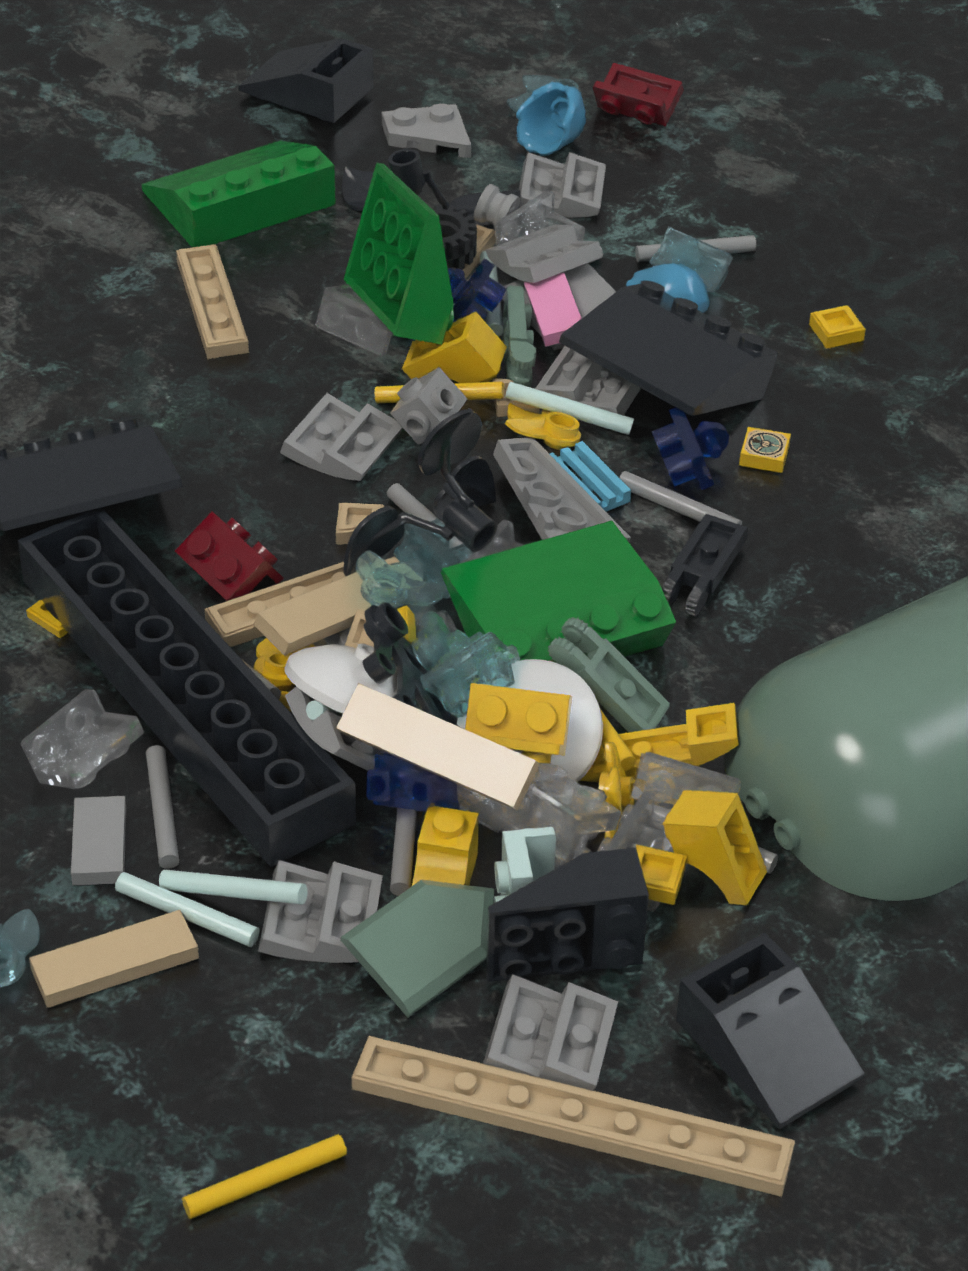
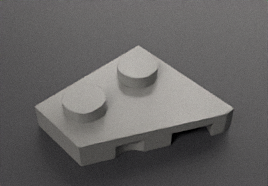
(427, 128)

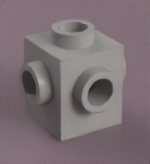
(427, 403)

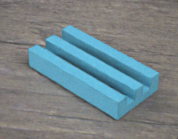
(594, 476)

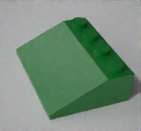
(245, 192)
(401, 261)
(537, 587)

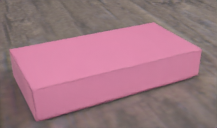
(552, 307)

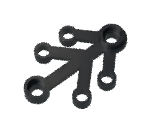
(387, 632)

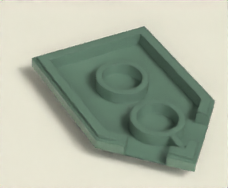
(423, 940)

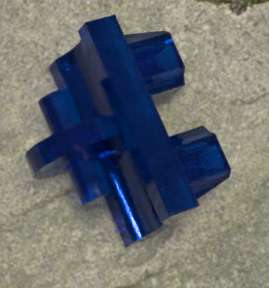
(477, 288)
(706, 441)
(408, 786)

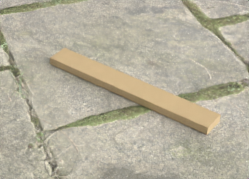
(574, 1115)

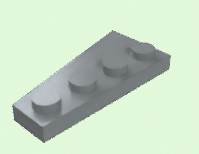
(547, 490)

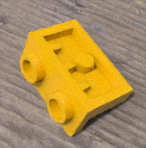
(520, 719)

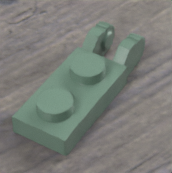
(520, 352)
(610, 676)

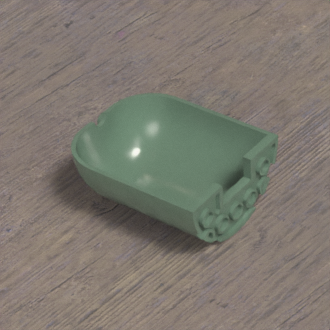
(868, 752)

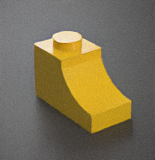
(467, 354)
(717, 841)
(447, 846)

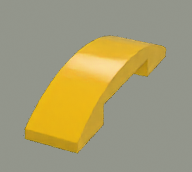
(705, 737)

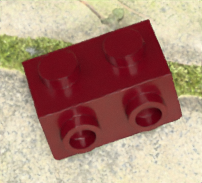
(638, 94)
(225, 559)

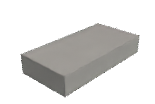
(98, 840)

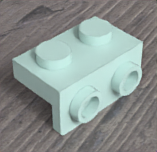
(525, 858)

